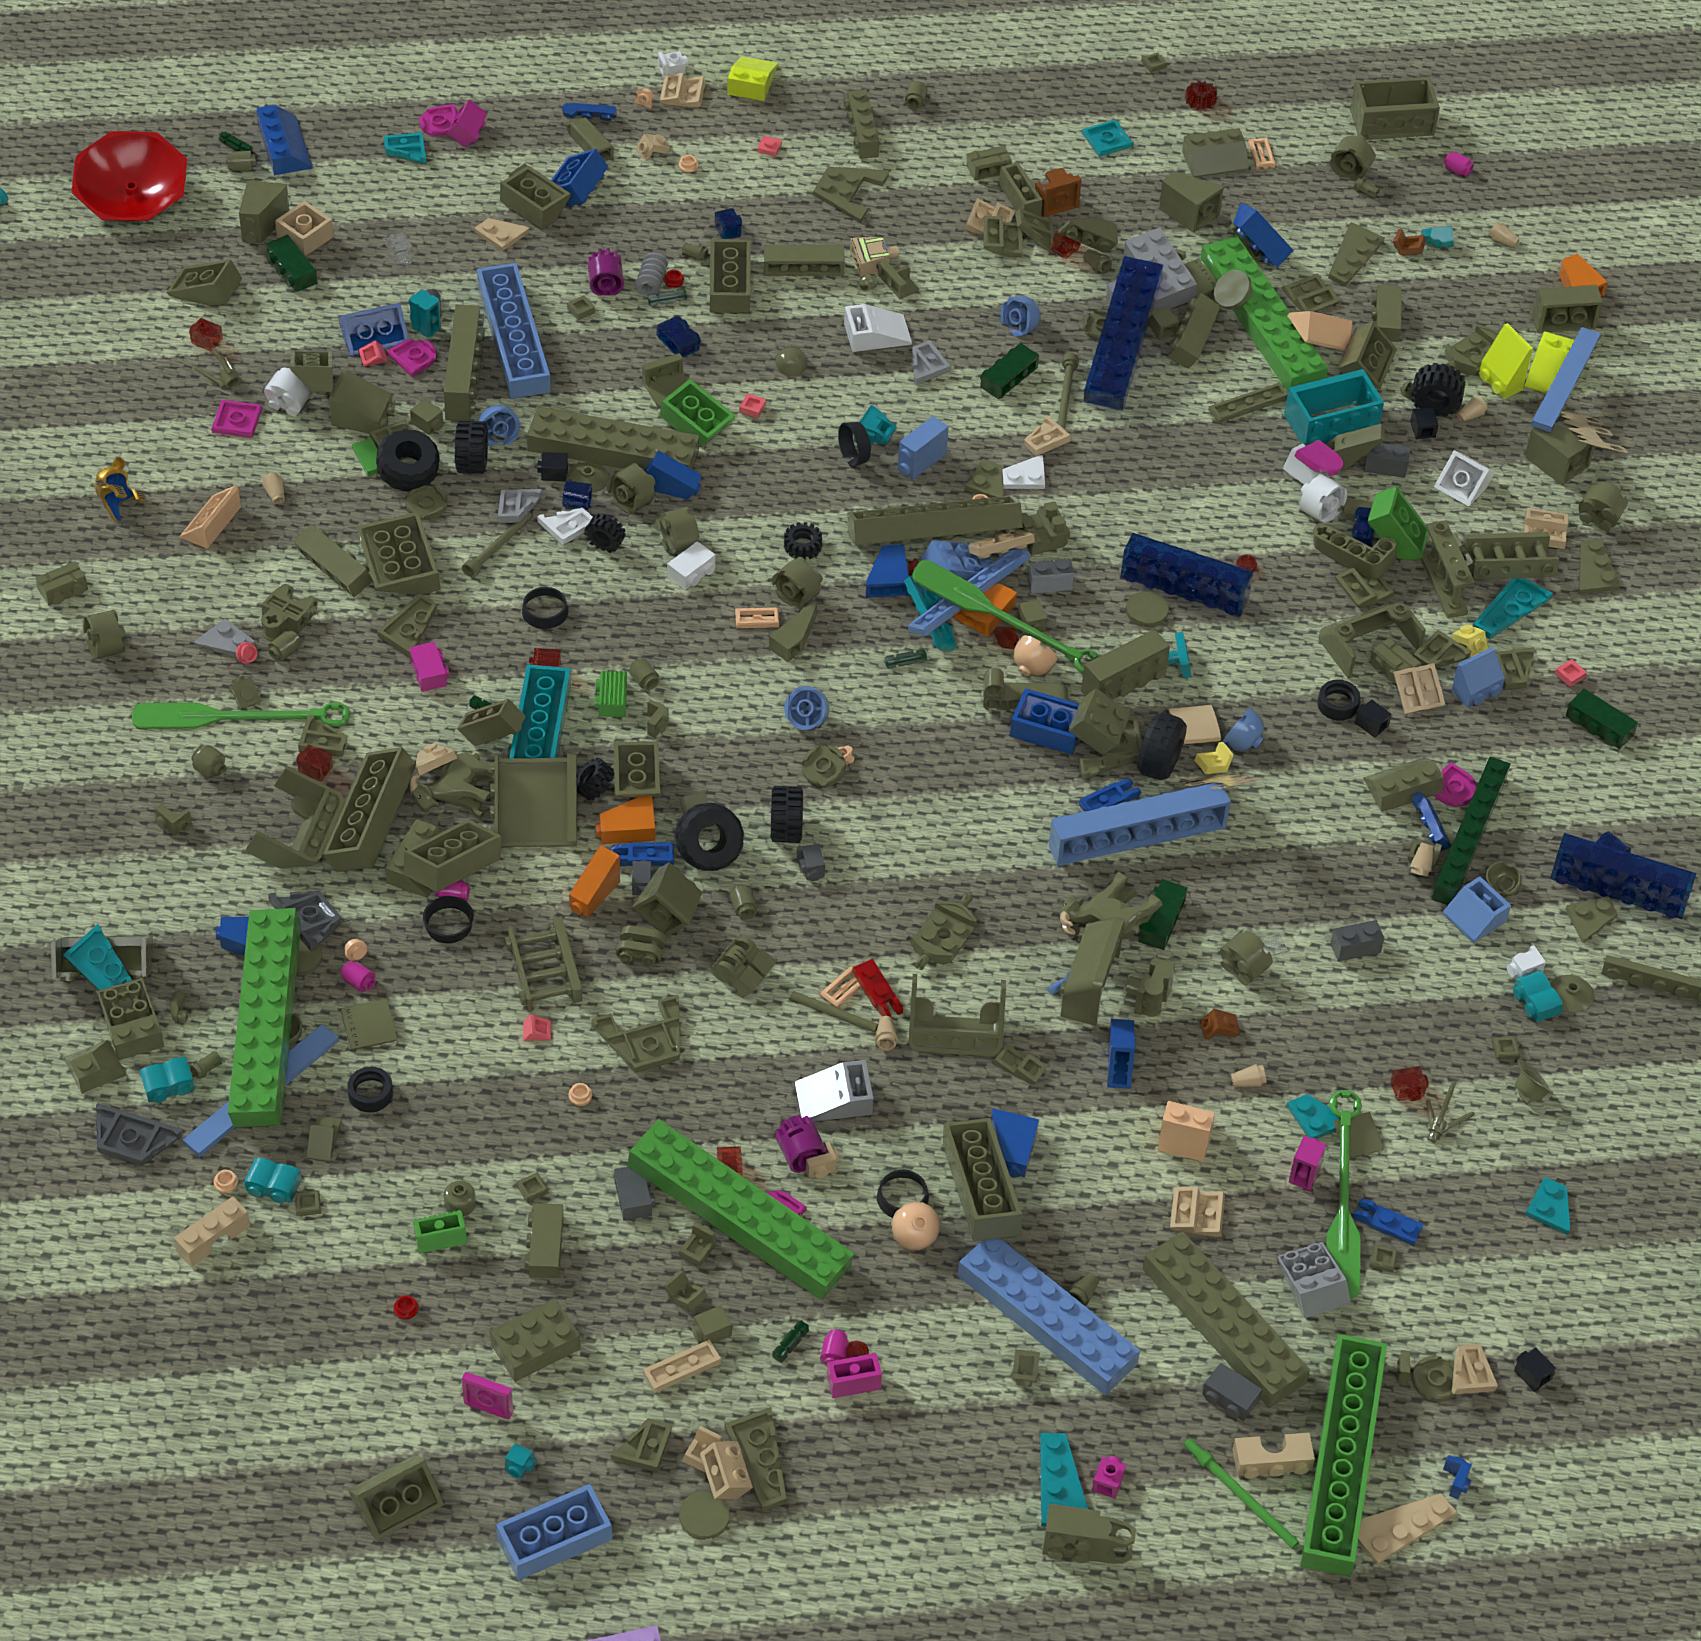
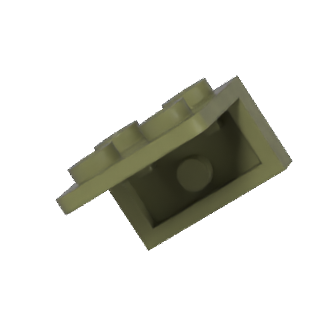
(663, 377)

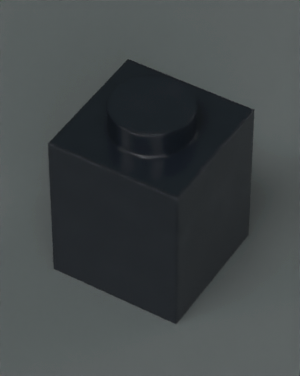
(1424, 423)
(553, 466)
(1372, 718)
(1534, 1369)

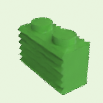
(612, 694)
(440, 1231)

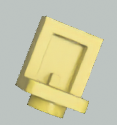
(1473, 638)
(1215, 761)

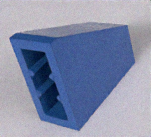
(673, 477)
(888, 573)
(233, 934)
(1121, 1053)
(1016, 1139)

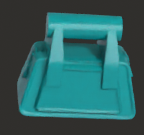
(875, 423)

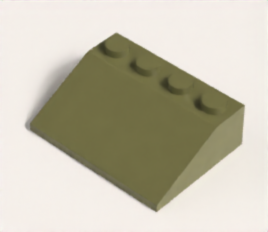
(399, 555)

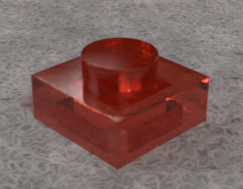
(1006, 637)

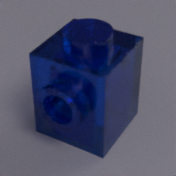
(728, 223)

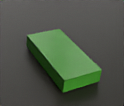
(366, 453)

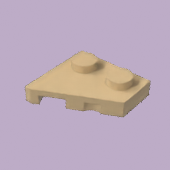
(501, 233)
(1472, 1371)

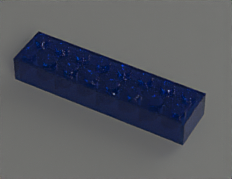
(1123, 333)

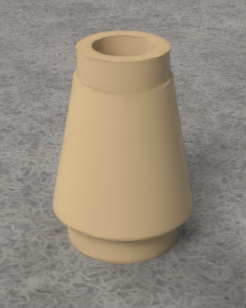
(1503, 235)
(1474, 408)
(274, 487)
(1422, 860)
(886, 1034)
(1249, 1077)

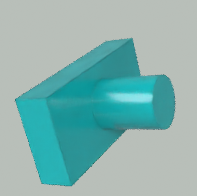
(1180, 655)

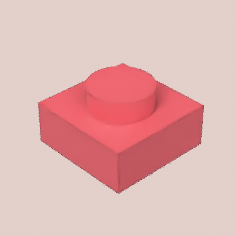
(769, 146)
(752, 405)
(1570, 673)

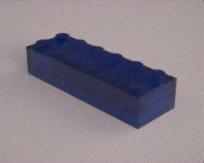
(1186, 574)
(1623, 876)

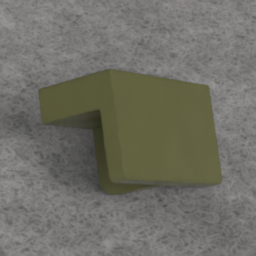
(897, 279)

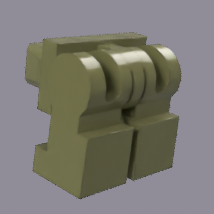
(1048, 529)
(743, 965)
(1148, 993)

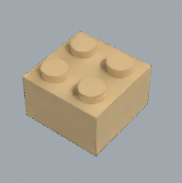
(305, 227)

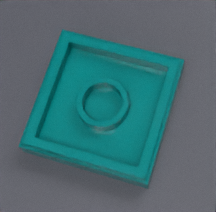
(1107, 138)

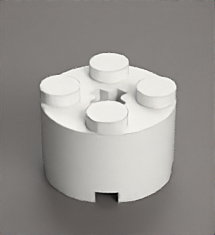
(287, 392)
(1322, 498)

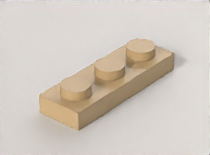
(681, 1366)

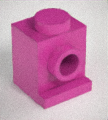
(1109, 1476)

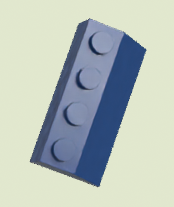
(282, 140)

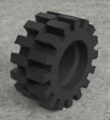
(802, 531)
(605, 532)
(594, 778)

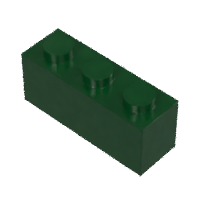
(291, 263)
(1009, 371)
(1601, 719)
(1162, 922)

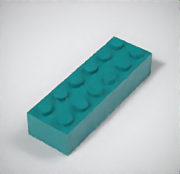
(545, 706)

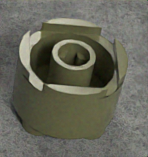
(1352, 157)
(631, 483)
(1602, 505)
(677, 529)
(797, 583)
(104, 634)
(1245, 957)

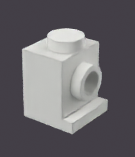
(672, 63)
(1526, 963)

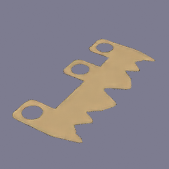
(1588, 431)
(1220, 779)

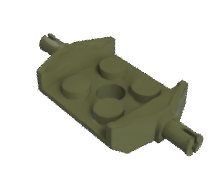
(1479, 341)
(949, 918)

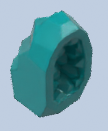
(1439, 236)

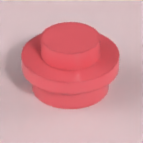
(246, 652)

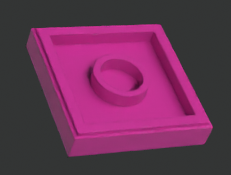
(237, 418)
(487, 1395)

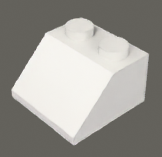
(1464, 478)

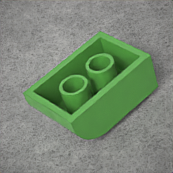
(695, 412)
(1397, 519)

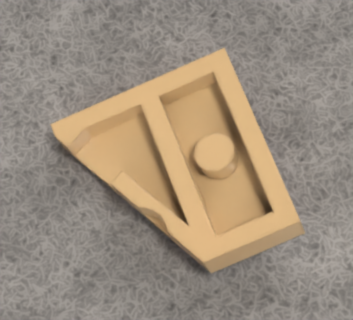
(1046, 437)
(433, 757)

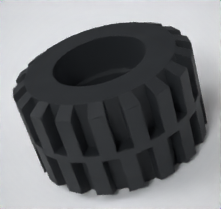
(1438, 388)
(471, 447)
(786, 814)

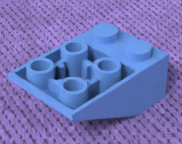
(955, 558)

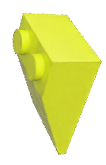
(751, 78)
(1547, 361)
(1506, 363)

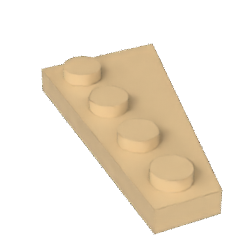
(1399, 1527)

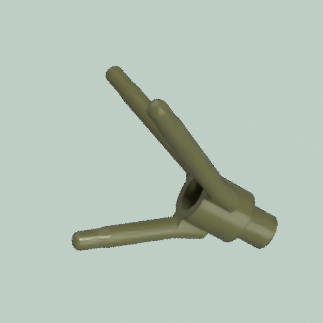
(1438, 1124)

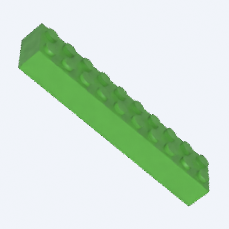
(1266, 317)
(264, 1018)
(740, 1209)
(1344, 1456)

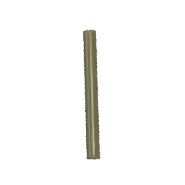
(833, 1011)

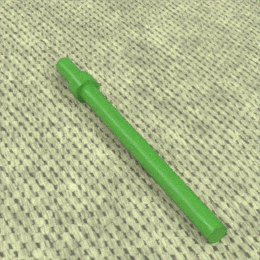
(1205, 1459)

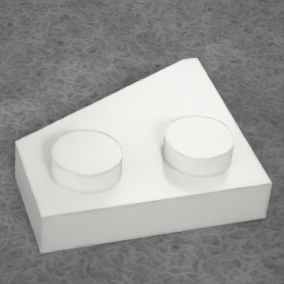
(1025, 475)
(566, 524)

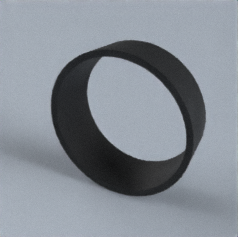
(847, 446)
(547, 622)
(443, 903)
(889, 1209)

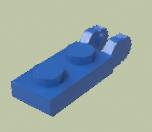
(589, 110)
(1110, 795)
(1431, 820)
(657, 852)
(1388, 1221)

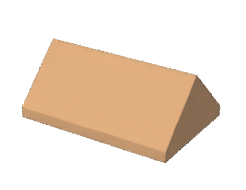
(1322, 329)
(213, 517)

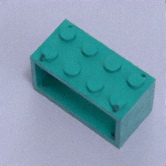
(1328, 395)

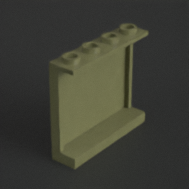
(535, 801)

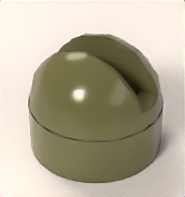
(867, 283)
(1407, 394)

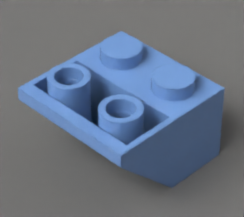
(1477, 910)

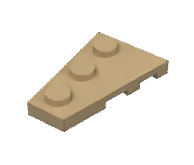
(1001, 543)

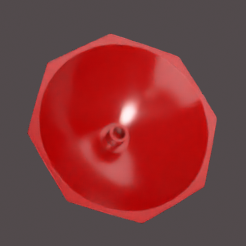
(129, 176)

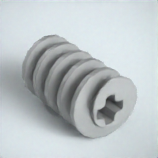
(651, 274)

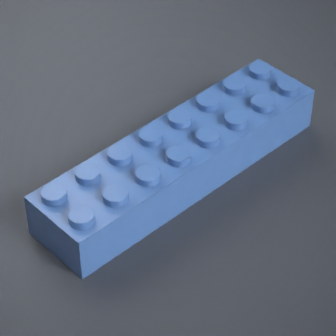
(513, 331)
(1138, 823)
(1049, 1313)

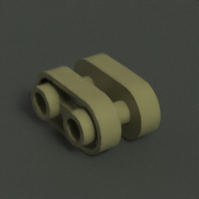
(642, 944)

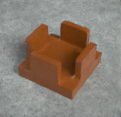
(1061, 193)

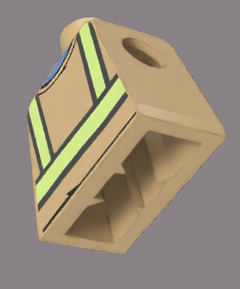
(868, 253)

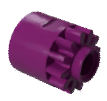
(605, 272)
(799, 1141)

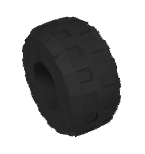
(407, 444)
(1162, 746)
(688, 836)

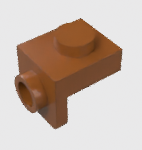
(1409, 245)
(1220, 1023)

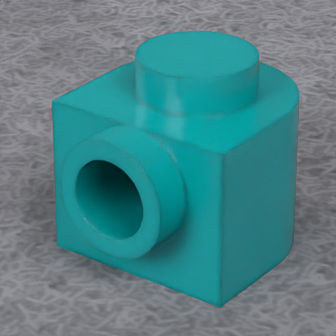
(519, 1461)

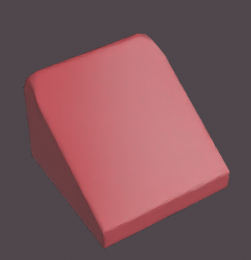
(372, 354)
(536, 1028)

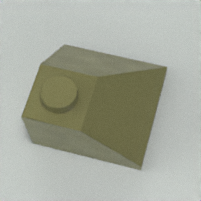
(94, 1066)

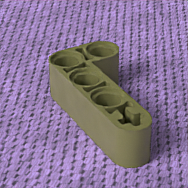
(1352, 553)
(1007, 695)

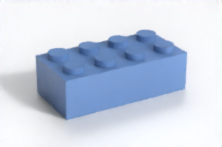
(554, 1532)

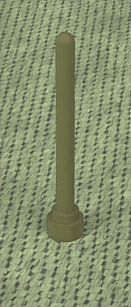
(1070, 363)
(472, 567)

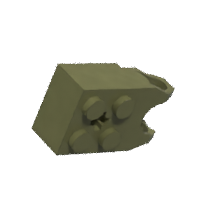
(1085, 1535)

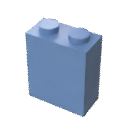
(922, 447)

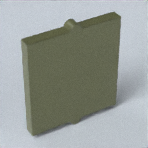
(1363, 1135)

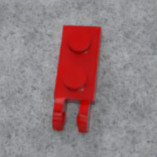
(876, 988)

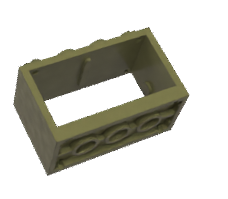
(1395, 108)

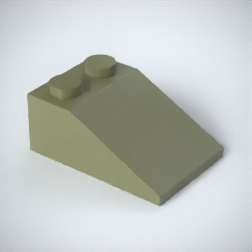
(206, 283)
(636, 769)

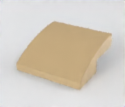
(682, 91)
(980, 209)
(1550, 522)
(1419, 688)
(1200, 722)
(1197, 1211)

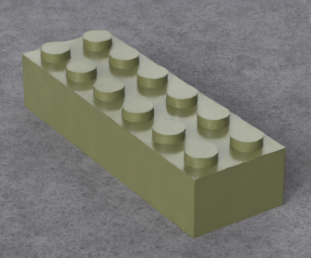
(464, 362)
(369, 809)
(982, 1179)

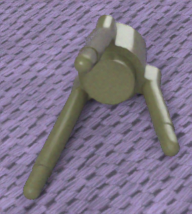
(228, 375)

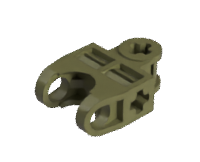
(285, 614)

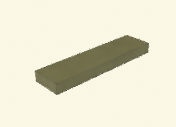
(1248, 402)

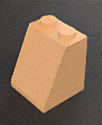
(1186, 1131)

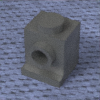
(811, 862)
(641, 876)

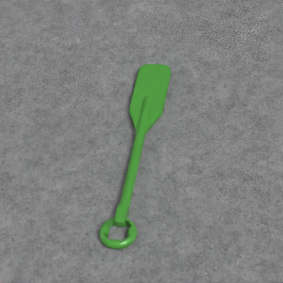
(972, 598)
(198, 715)
(1343, 1236)

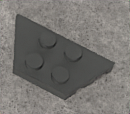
(315, 913)
(132, 1136)

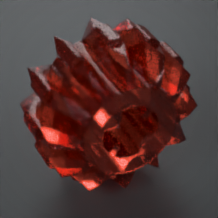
(1201, 95)

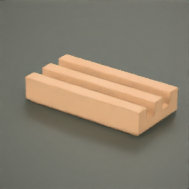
(1265, 164)
(757, 620)
(847, 995)

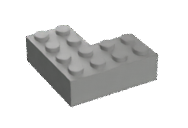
(1177, 282)

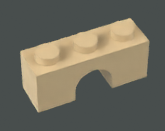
(196, 1241)
(1253, 1459)

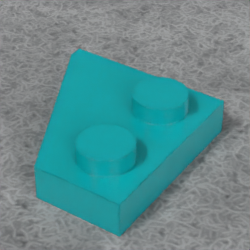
(406, 146)
(1312, 1116)
(1551, 1206)

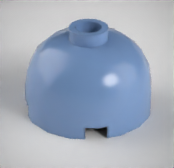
(1020, 311)
(501, 422)
(807, 708)
(1245, 732)

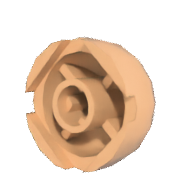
(1032, 657)
(915, 1226)

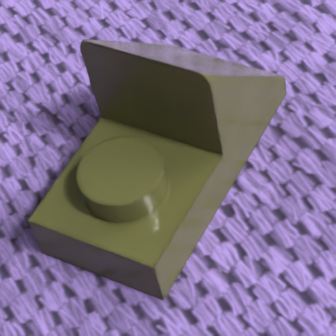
(323, 1138)

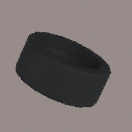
(1334, 712)
(370, 1104)

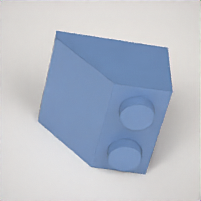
(1478, 678)

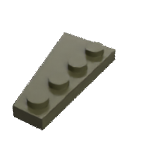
(1354, 252)
(761, 1456)

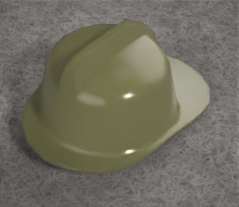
(1530, 1083)

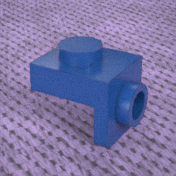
(1461, 1469)

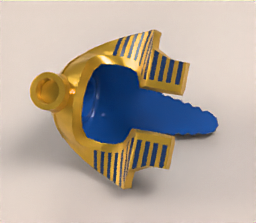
(113, 488)

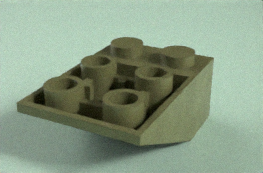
(130, 1019)

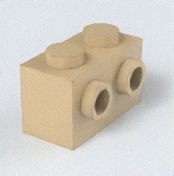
(726, 1470)

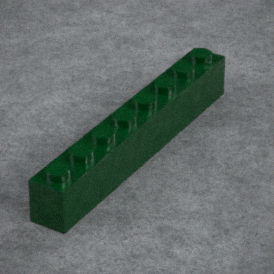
(1471, 831)

